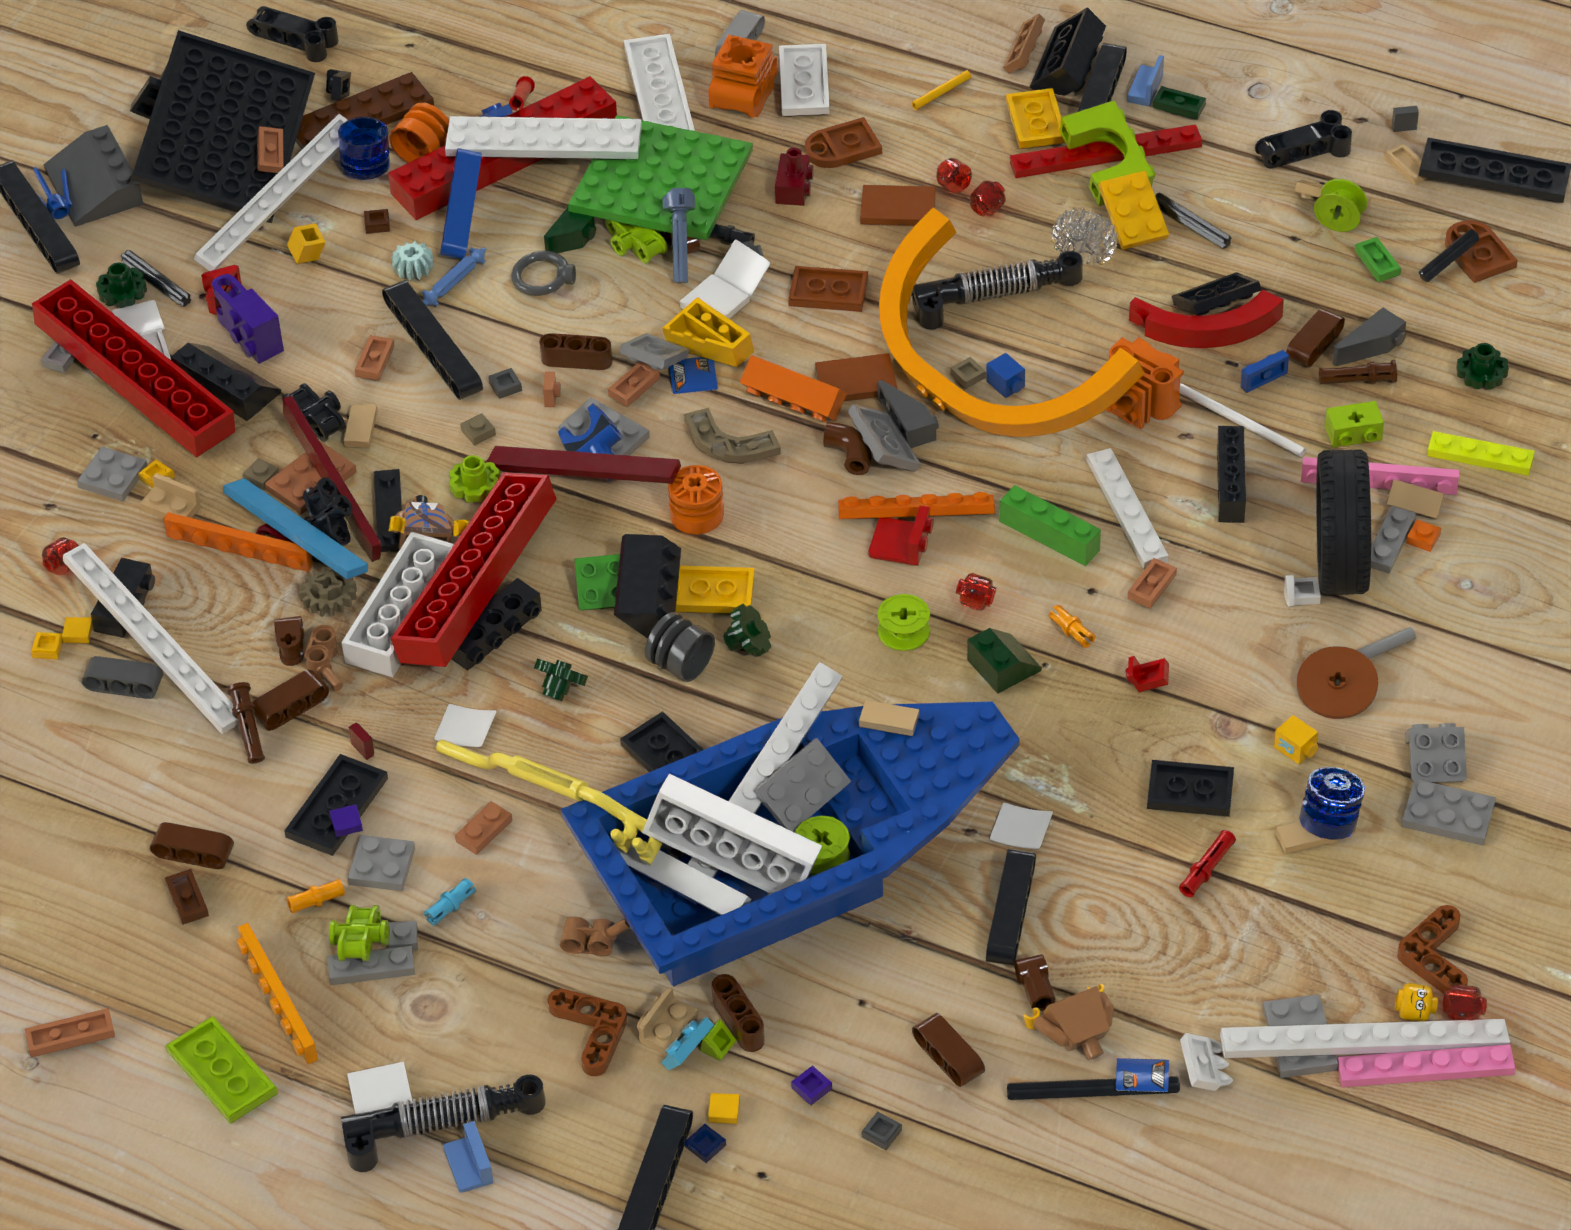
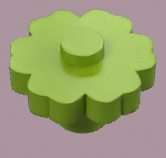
(473, 479)

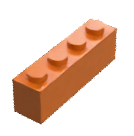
(793, 388)

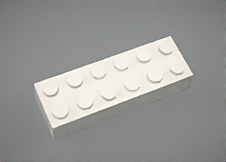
(369, 638)
(729, 837)

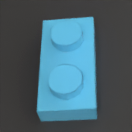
(680, 1049)

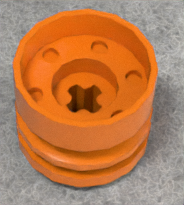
(419, 132)
(696, 500)

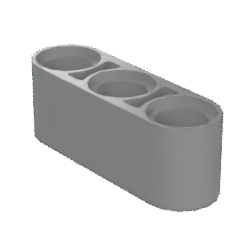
(744, 25)

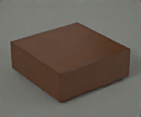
(377, 221)

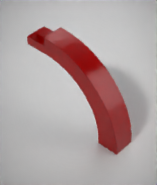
(1208, 330)

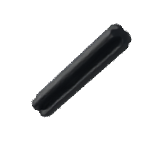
(1449, 255)

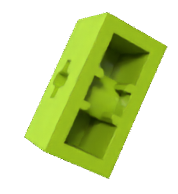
(1354, 424)

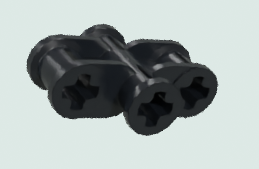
(319, 412)
(327, 510)

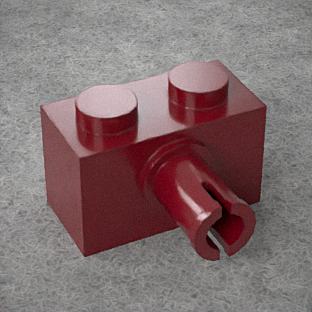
(793, 178)

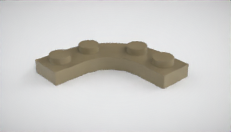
(726, 447)

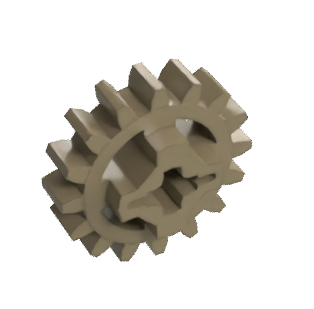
(327, 592)

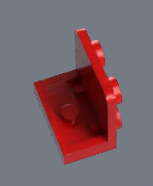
(901, 539)

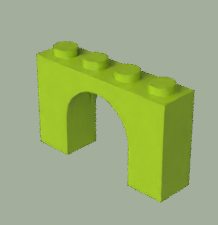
(1106, 124)

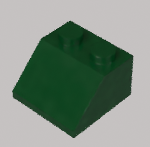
(1000, 659)

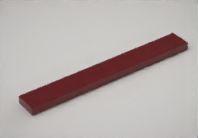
(585, 464)
(327, 469)

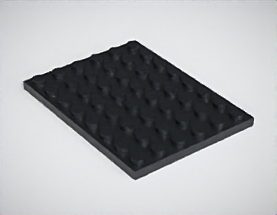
(209, 118)

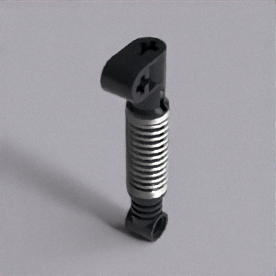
(964, 288)
(434, 1113)

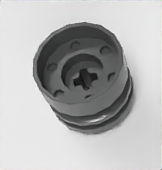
(680, 647)

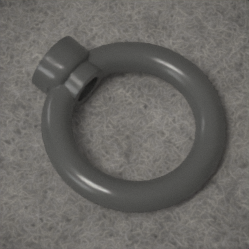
(565, 273)

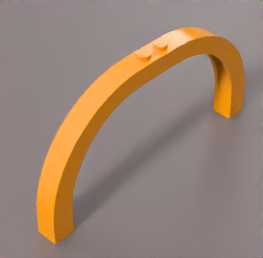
(1015, 421)

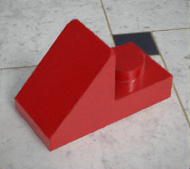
(207, 279)

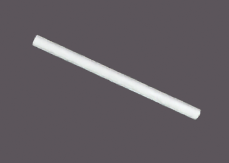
(1242, 420)

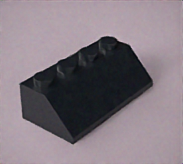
(1069, 54)
(226, 379)
(646, 580)

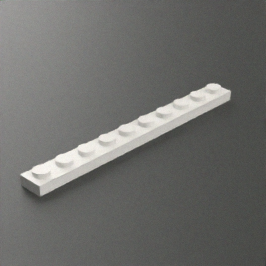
(271, 197)
(152, 637)
(781, 744)
(1361, 1038)

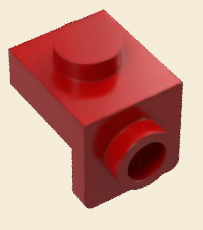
(1147, 675)

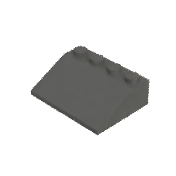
(96, 176)

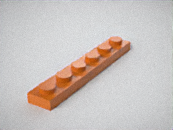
(908, 506)
(237, 542)

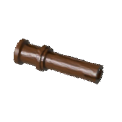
(1370, 373)
(244, 712)

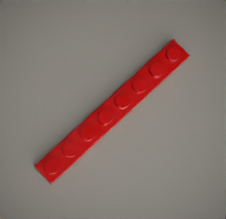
(1103, 152)

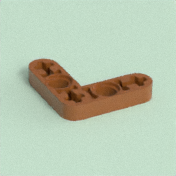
(1425, 949)
(602, 1025)

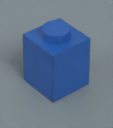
(1005, 375)

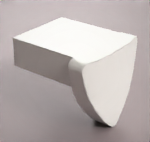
(1301, 591)

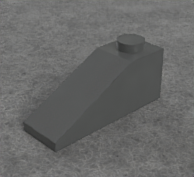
(1372, 338)
(909, 414)

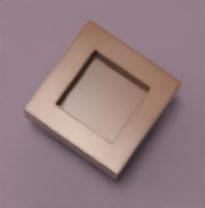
(551, 389)

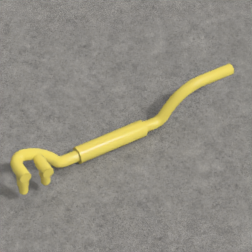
(566, 786)

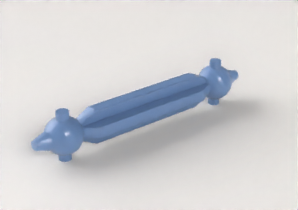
(454, 276)

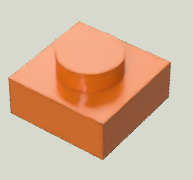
(1423, 535)

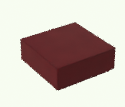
(361, 740)

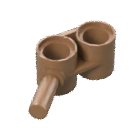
(319, 653)
(597, 940)

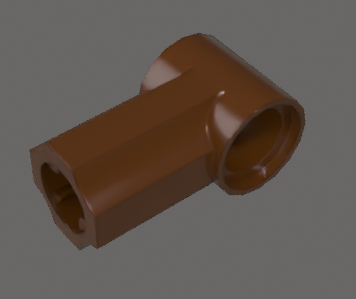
(1033, 975)

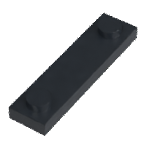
(388, 504)

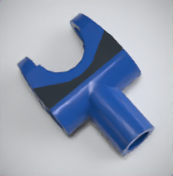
(597, 439)

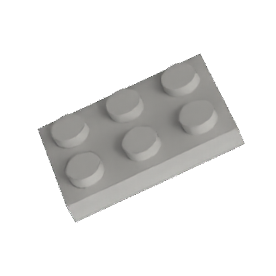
(632, 433)
(883, 438)
(802, 785)
(1448, 812)
(1299, 1011)

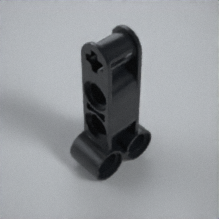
(295, 31)
(1307, 141)

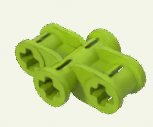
(642, 241)
(359, 933)

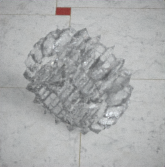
(1086, 235)

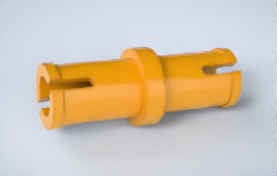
(1072, 626)
(315, 896)

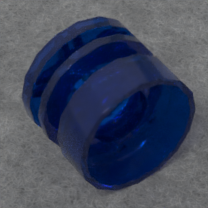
(364, 148)
(1332, 803)

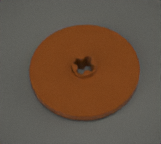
(1356, 688)

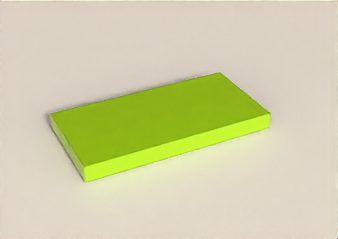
(221, 1069)

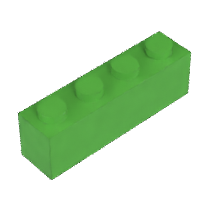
(1050, 525)

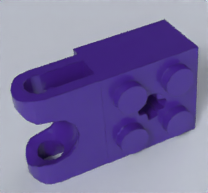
(248, 319)

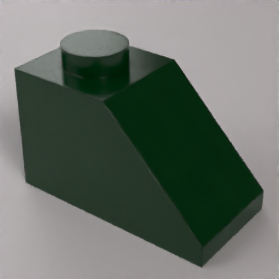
(570, 232)

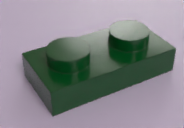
(1179, 102)

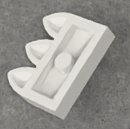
(1203, 1063)

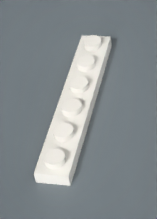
(1126, 507)

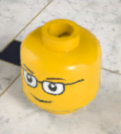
(1415, 1002)

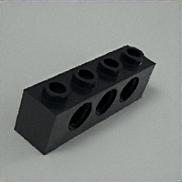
(1231, 474)
(498, 621)

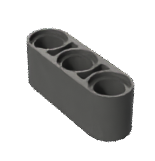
(122, 677)

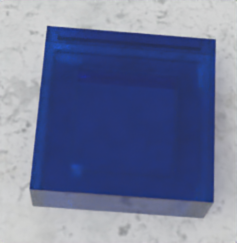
(705, 1143)

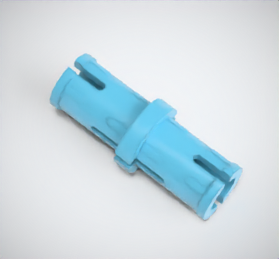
(449, 901)

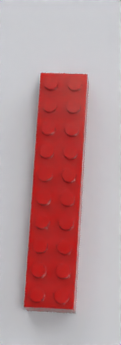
(426, 181)
(134, 368)
(473, 569)

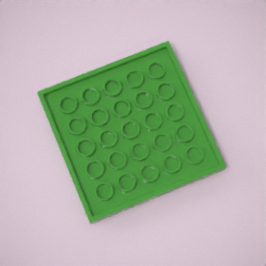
(667, 159)

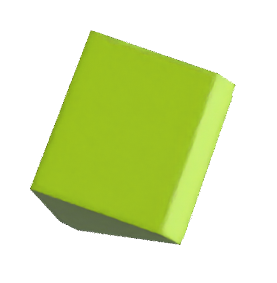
(717, 1041)

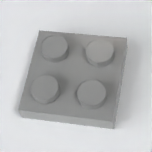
(654, 351)
(111, 473)
(381, 863)

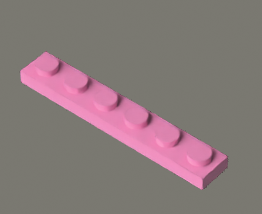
(1382, 476)
(1426, 1065)

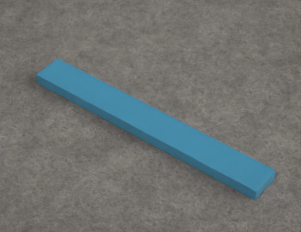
(295, 528)

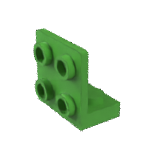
(597, 581)

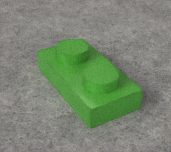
(1377, 259)

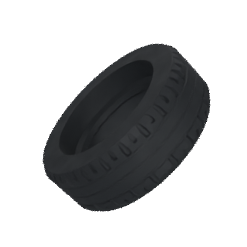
(1343, 522)

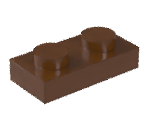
(186, 896)

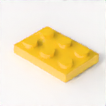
(1035, 118)
(1133, 210)
(714, 588)

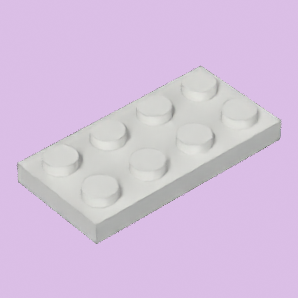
(804, 79)

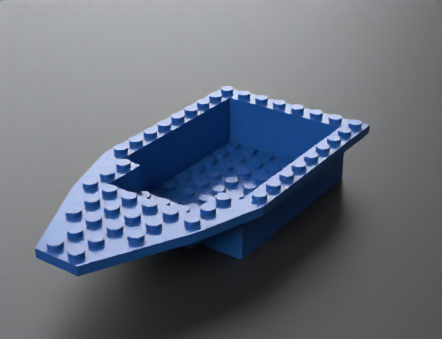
(894, 805)

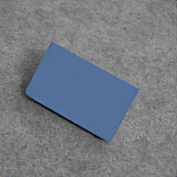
(1146, 83)
(469, 1160)

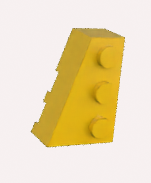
(709, 334)

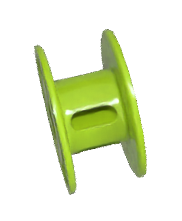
(1340, 205)
(903, 622)
(832, 836)

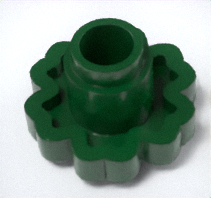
(121, 285)
(1482, 367)
(747, 631)
(558, 678)

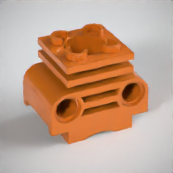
(743, 75)
(1155, 392)

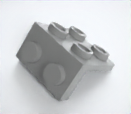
(1437, 753)

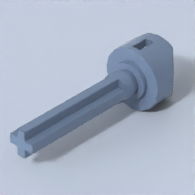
(679, 202)

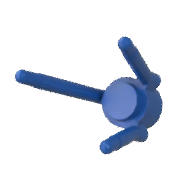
(56, 204)

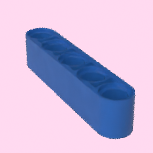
(460, 203)

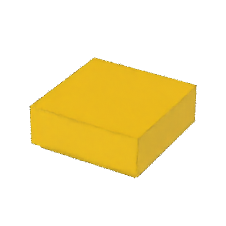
(153, 468)
(77, 630)
(47, 645)
(724, 1108)

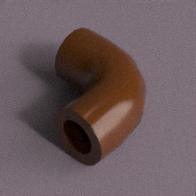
(851, 441)

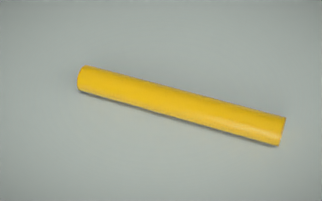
(940, 90)

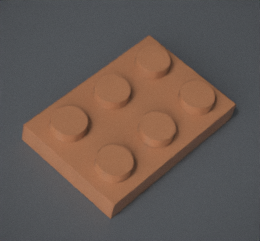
(301, 474)

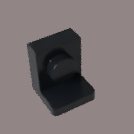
(338, 84)

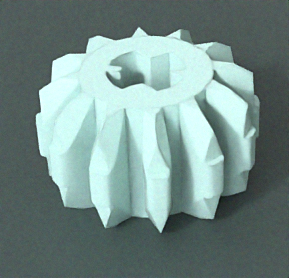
(412, 260)

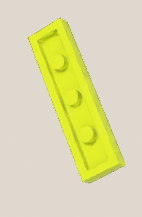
(1480, 453)

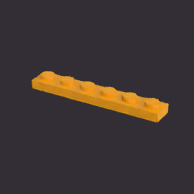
(280, 1001)

